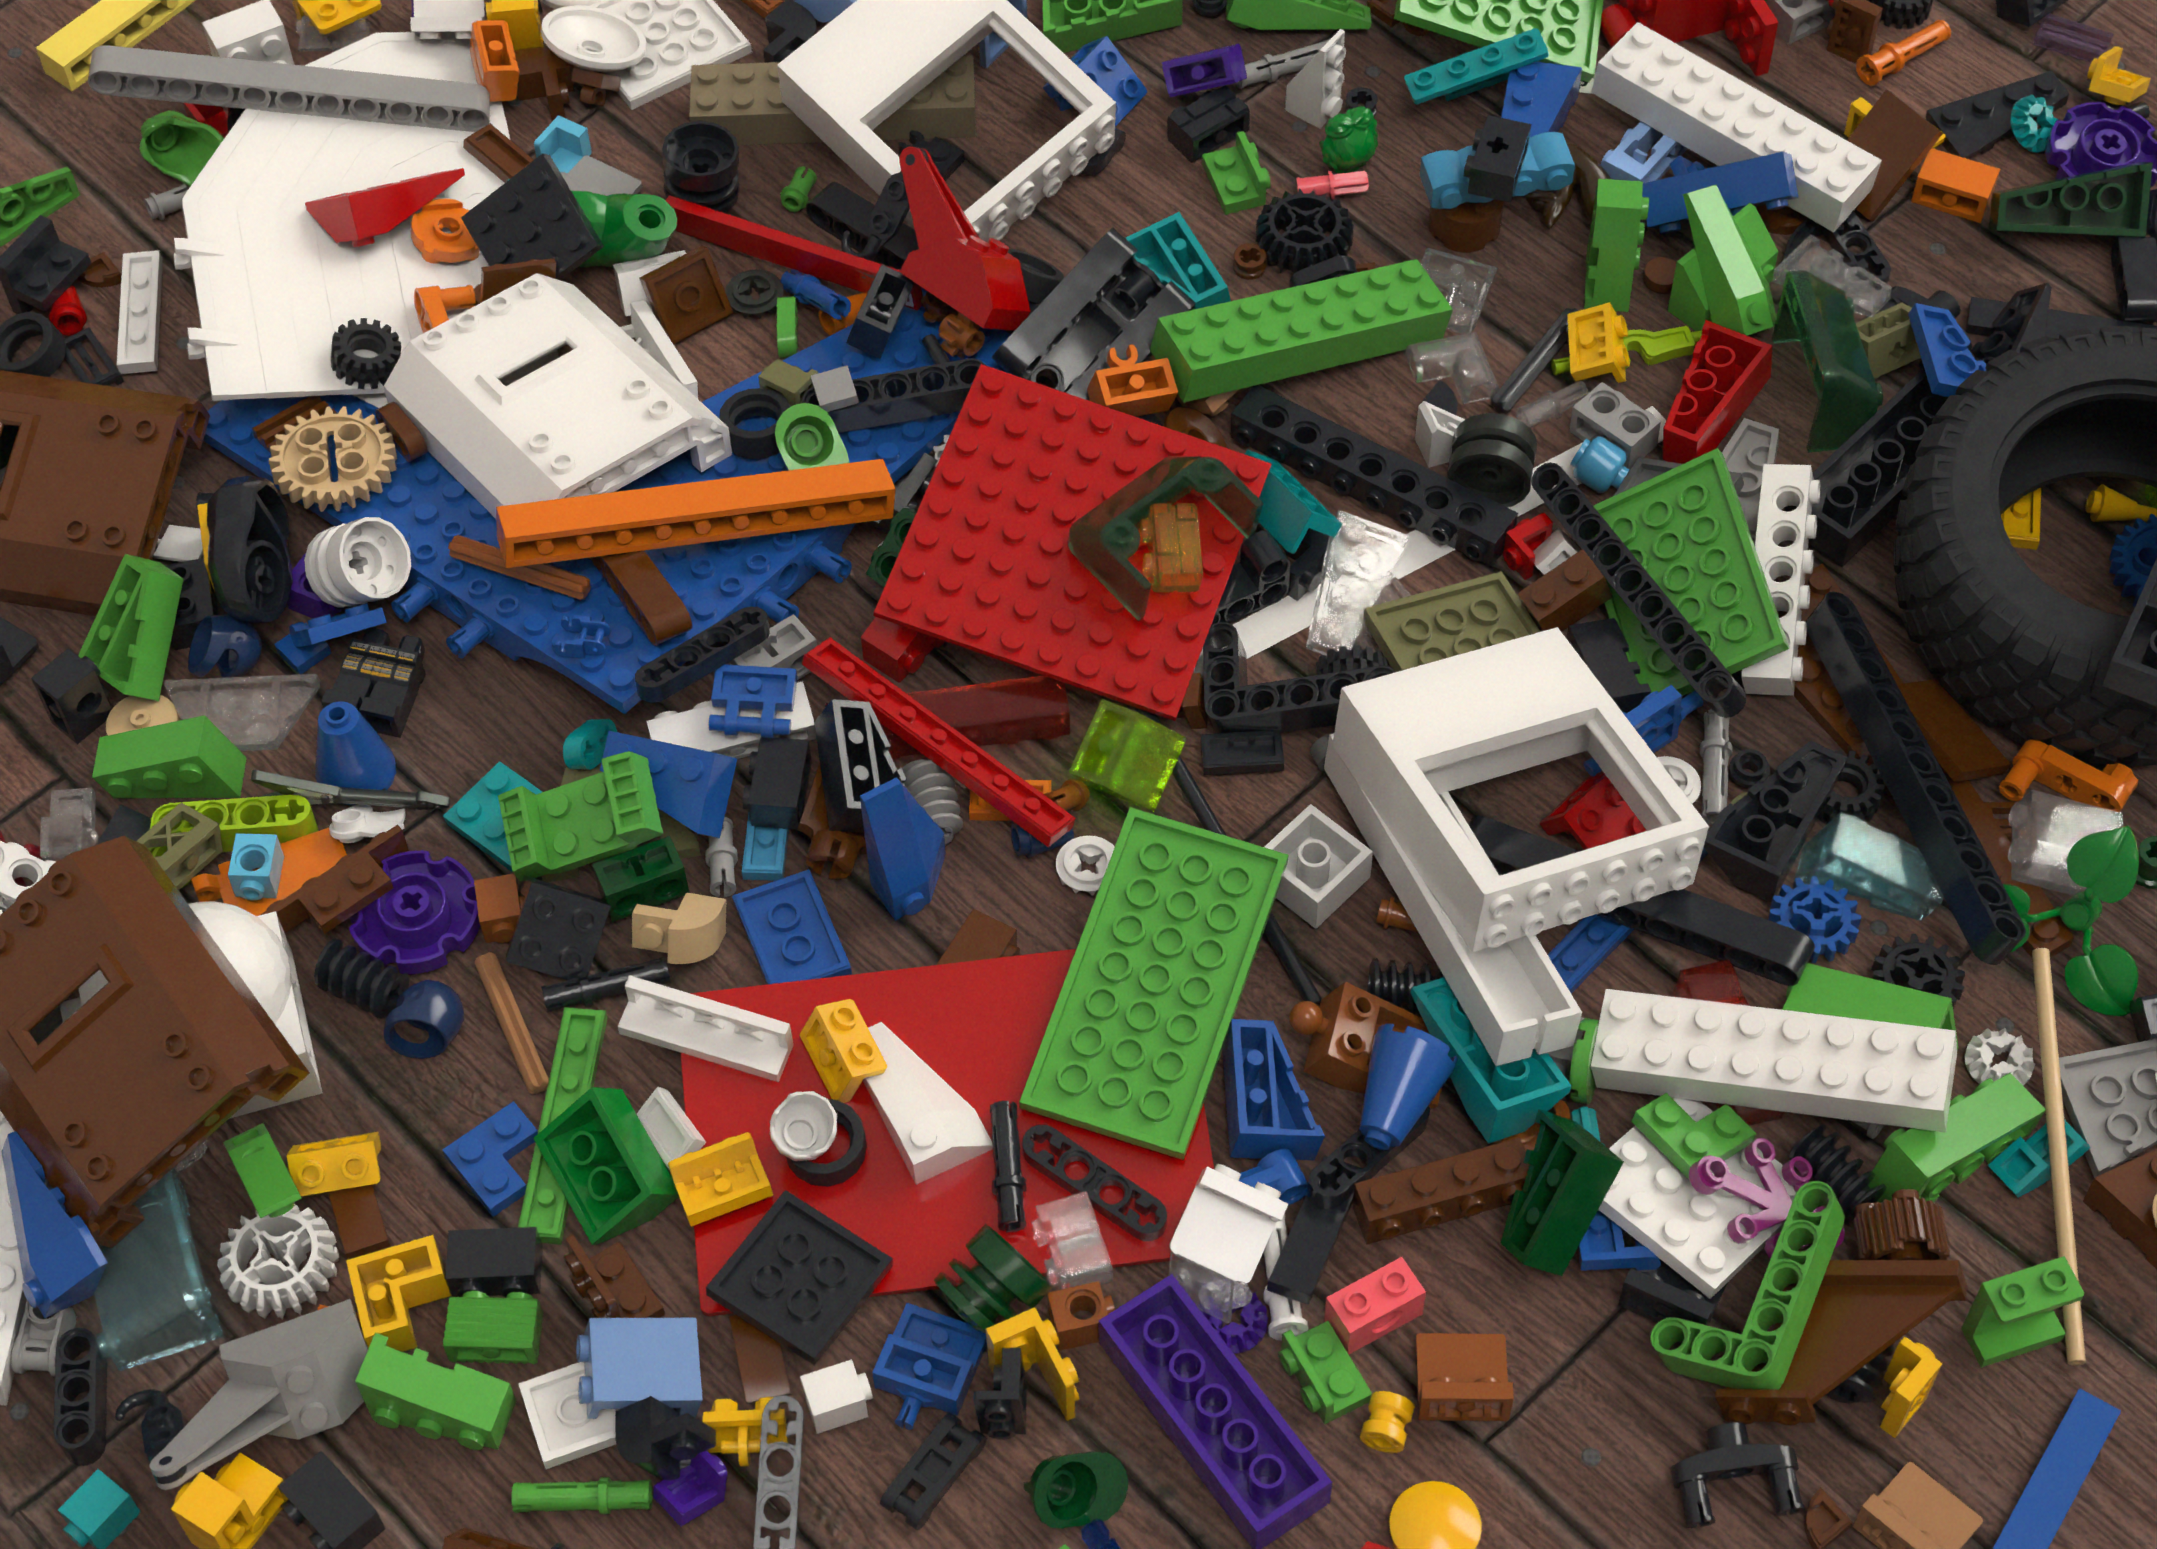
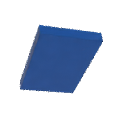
(791, 930)

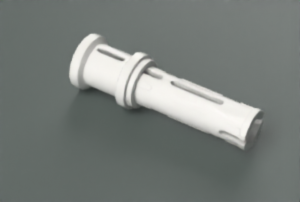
(1284, 1311)

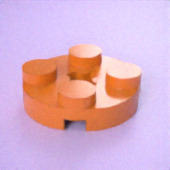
(441, 246)

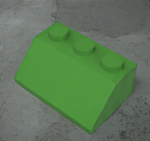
(1688, 294)

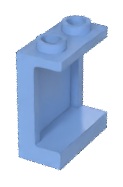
(639, 1360)

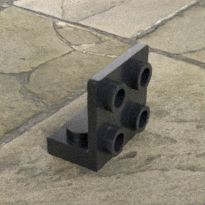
(556, 929)
(1666, 1294)

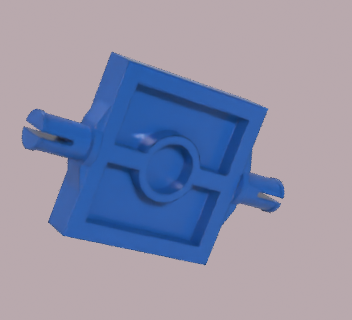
(1657, 719)

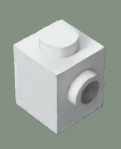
(836, 1396)

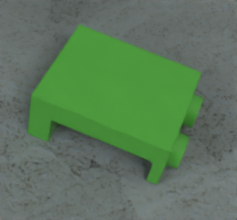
(2018, 1312)

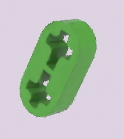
(787, 326)

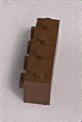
(1439, 1191)

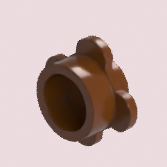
(935, 308)

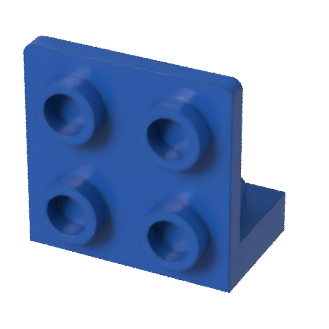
(1110, 72)

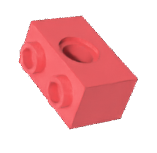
(1375, 1305)

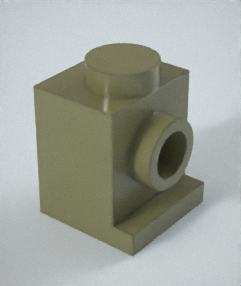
(786, 380)

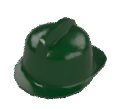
(1077, 1488)

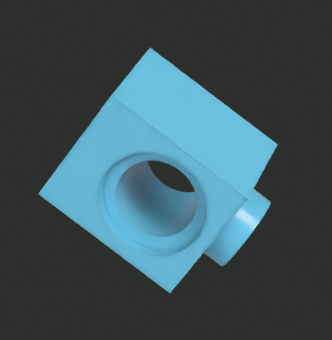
(254, 852)

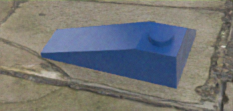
(901, 848)
(55, 1251)

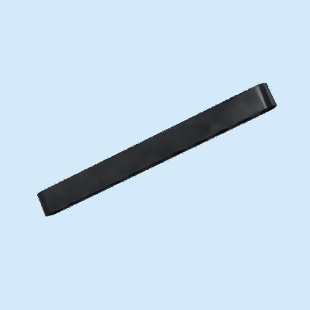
(1915, 780)

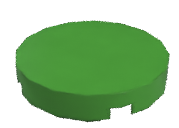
(1581, 1074)

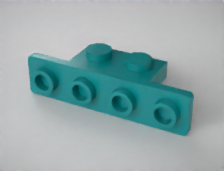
(1476, 68)

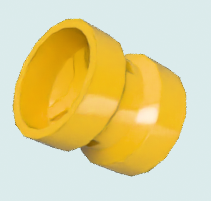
(1387, 1422)

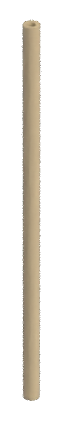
(2057, 1145)

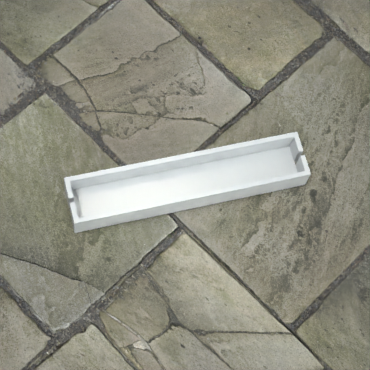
(1504, 990)

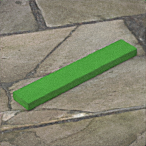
(570, 1077)

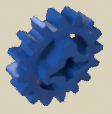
(1818, 914)

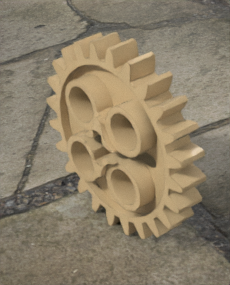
(303, 461)

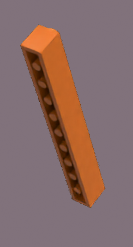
(694, 513)

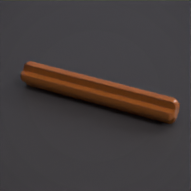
(539, 574)

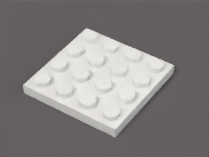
(1675, 1220)

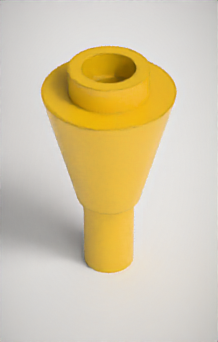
(2110, 505)

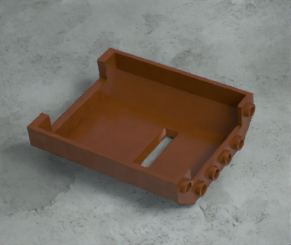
(85, 484)
(147, 1057)

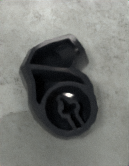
(249, 549)

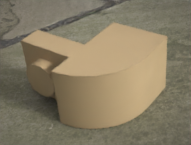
(685, 933)

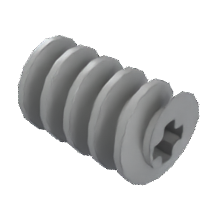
(935, 793)

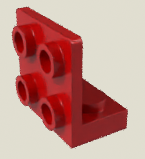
(1593, 814)

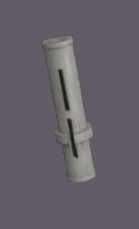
(1272, 67)
(1716, 754)

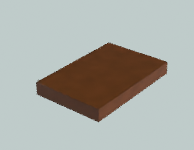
(1898, 139)
(1951, 734)

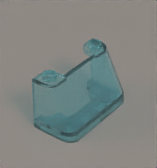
(153, 1284)

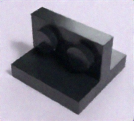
(39, 267)

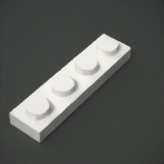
(139, 312)

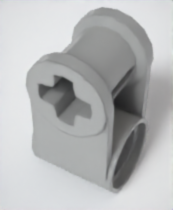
(38, 1339)

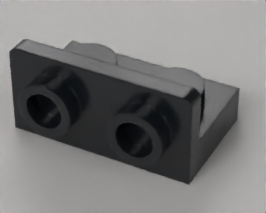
(1004, 1410)

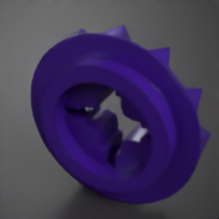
(1240, 1337)

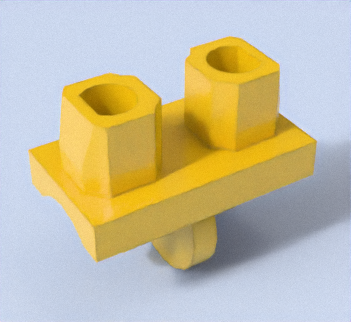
(741, 1429)

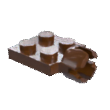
(826, 845)

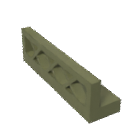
(190, 849)

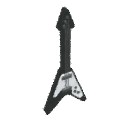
(323, 794)

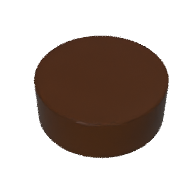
(1659, 274)

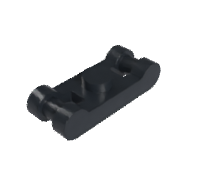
(933, 1470)

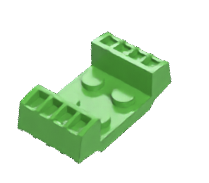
(581, 819)

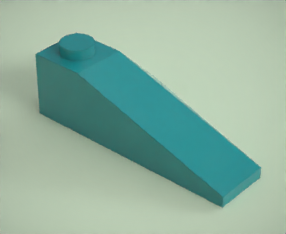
(1497, 1098)

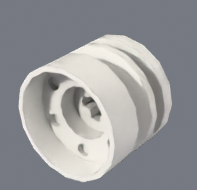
(358, 562)

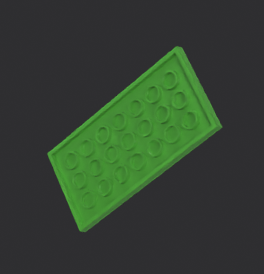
(1154, 983)

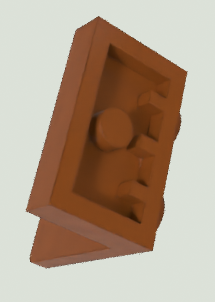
(1463, 1377)

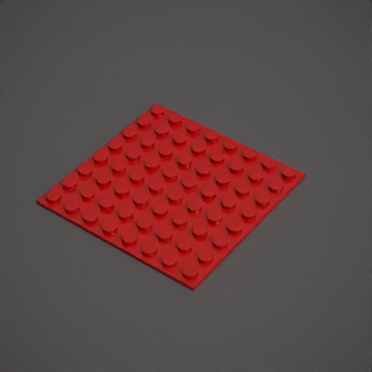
(994, 558)

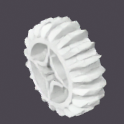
(268, 1281)

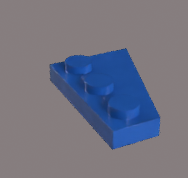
(1942, 349)

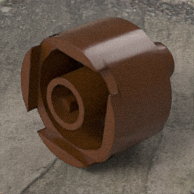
(1467, 225)

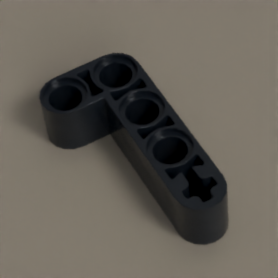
(1255, 581)

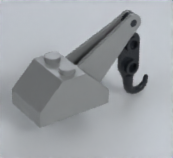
(279, 1384)

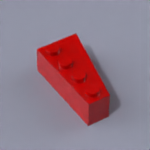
(1715, 391)

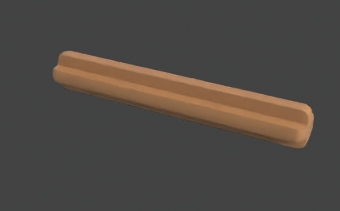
(512, 1023)

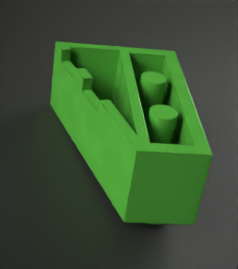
(1613, 242)
(135, 627)
(170, 762)
(434, 1398)

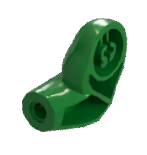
(627, 226)

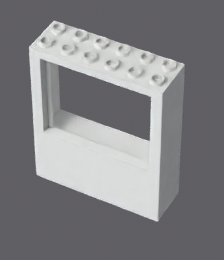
(891, 49)
(1492, 717)

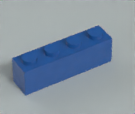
(1757, 181)

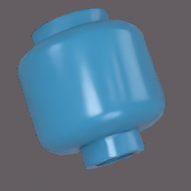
(1600, 464)

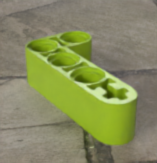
(277, 815)

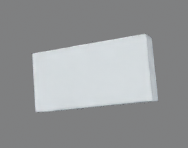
(669, 1126)

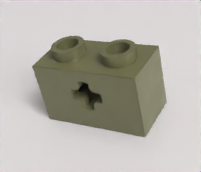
(1888, 340)

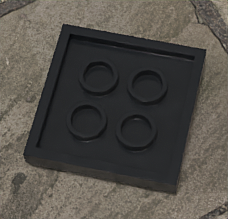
(533, 219)
(799, 1277)

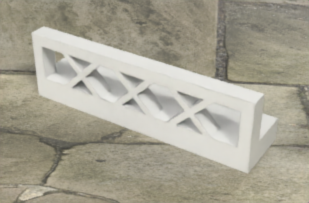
(658, 345)
(707, 1029)

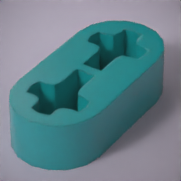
(586, 744)

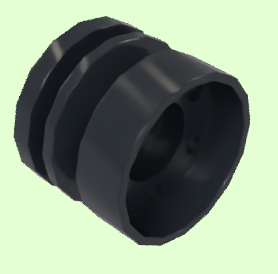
(702, 165)

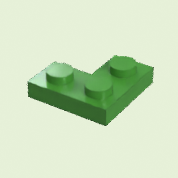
(1687, 1141)

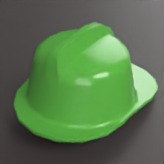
(809, 438)

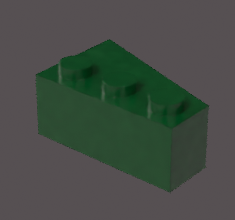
(1560, 1194)

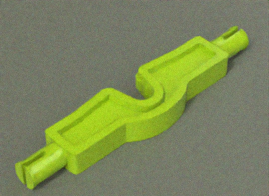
(1652, 346)

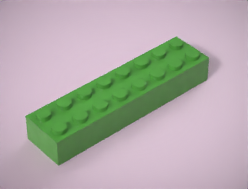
(1300, 329)

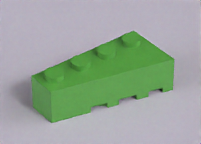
(1079, 22)
(1975, 1132)

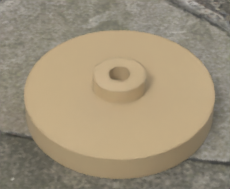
(139, 713)

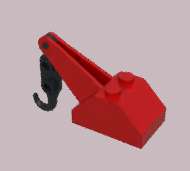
(951, 258)

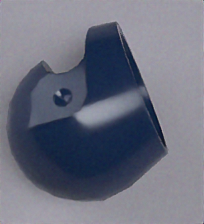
(224, 642)
(429, 1007)

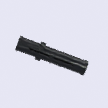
(598, 986)
(1008, 1174)

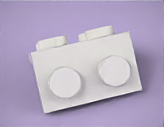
(440, 16)
(1227, 1223)

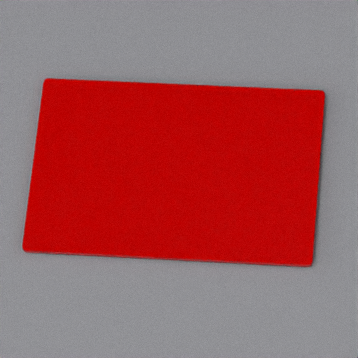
(981, 1035)

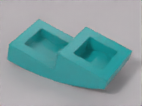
(2027, 1163)

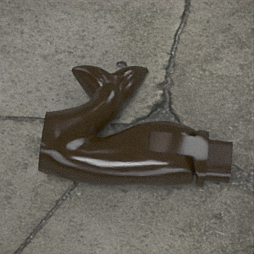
(1586, 175)

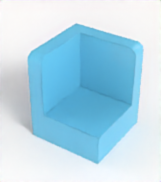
(564, 142)

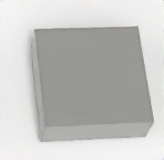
(834, 389)

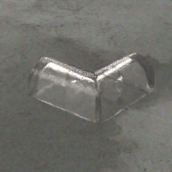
(1466, 285)
(1457, 357)

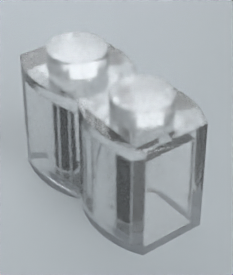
(1072, 1241)

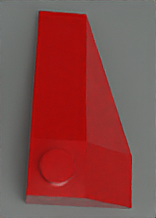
(379, 208)

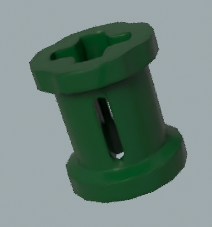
(2147, 863)

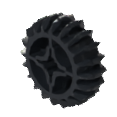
(1304, 221)

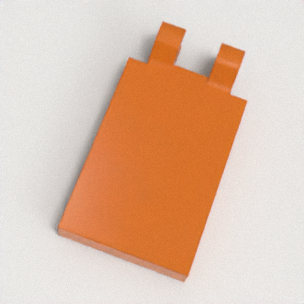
(303, 860)

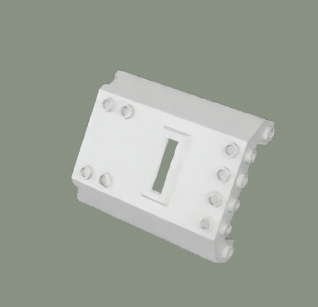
(562, 429)

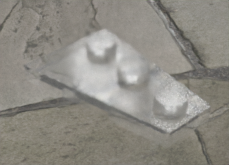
(1864, 288)

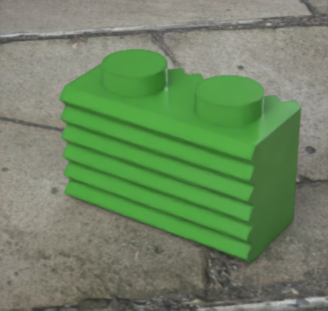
(493, 1328)

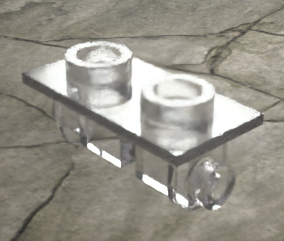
(312, 40)
(1208, 1289)

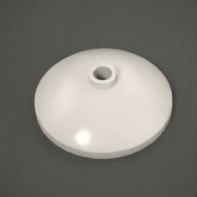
(593, 38)

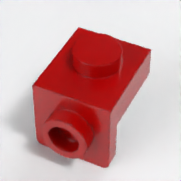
(1523, 540)

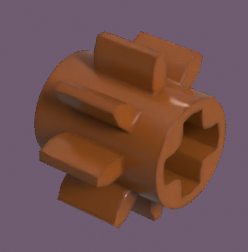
(960, 335)

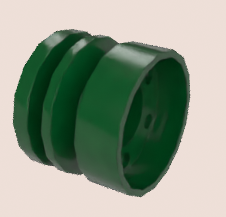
(992, 1282)

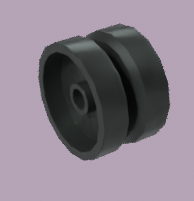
(1494, 457)

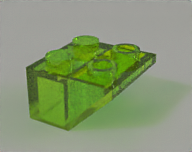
(1127, 755)

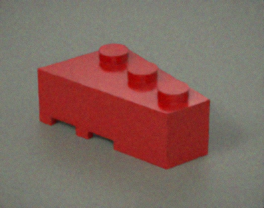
(896, 648)

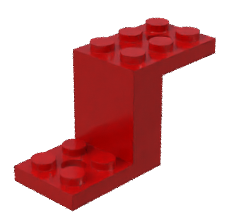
(1744, 21)

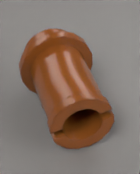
(1071, 795)
(1394, 915)

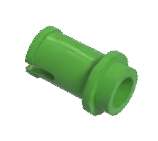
(796, 194)

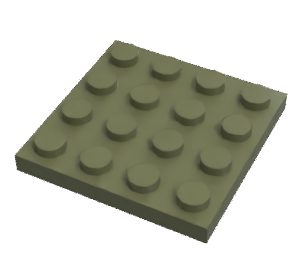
(1448, 621)

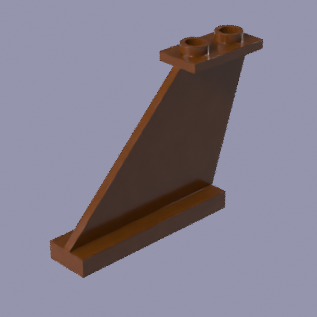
(1852, 1320)

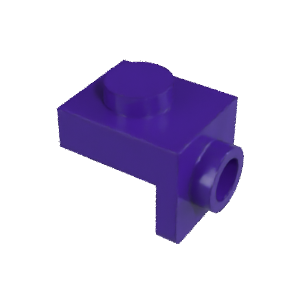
(696, 1491)

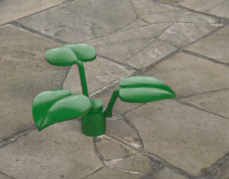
(2109, 869)

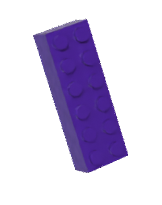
(1214, 1412)

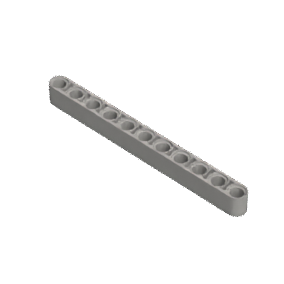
(288, 88)

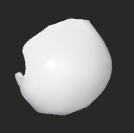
(803, 1126)

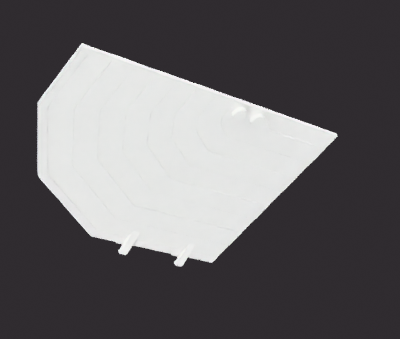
(273, 276)

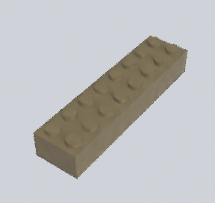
(750, 105)

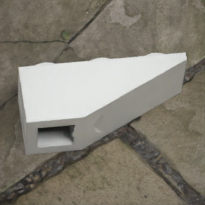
(1316, 89)

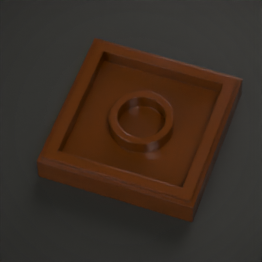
(686, 294)

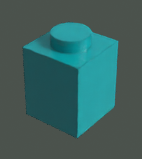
(98, 1512)

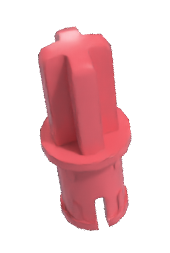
(1335, 184)

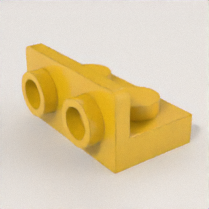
(1597, 343)
(841, 1048)
(335, 1163)
(1911, 1379)

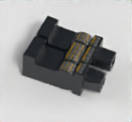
(380, 680)

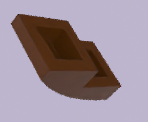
(759, 1362)

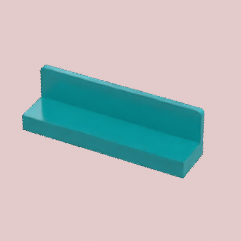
(1291, 508)

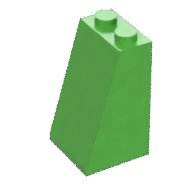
(1859, 997)

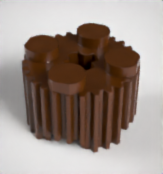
(1901, 1229)

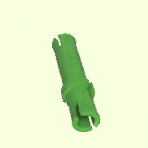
(591, 1495)

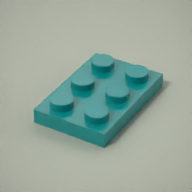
(479, 814)

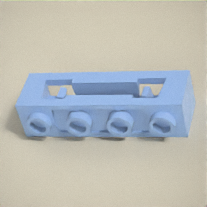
(1630, 156)

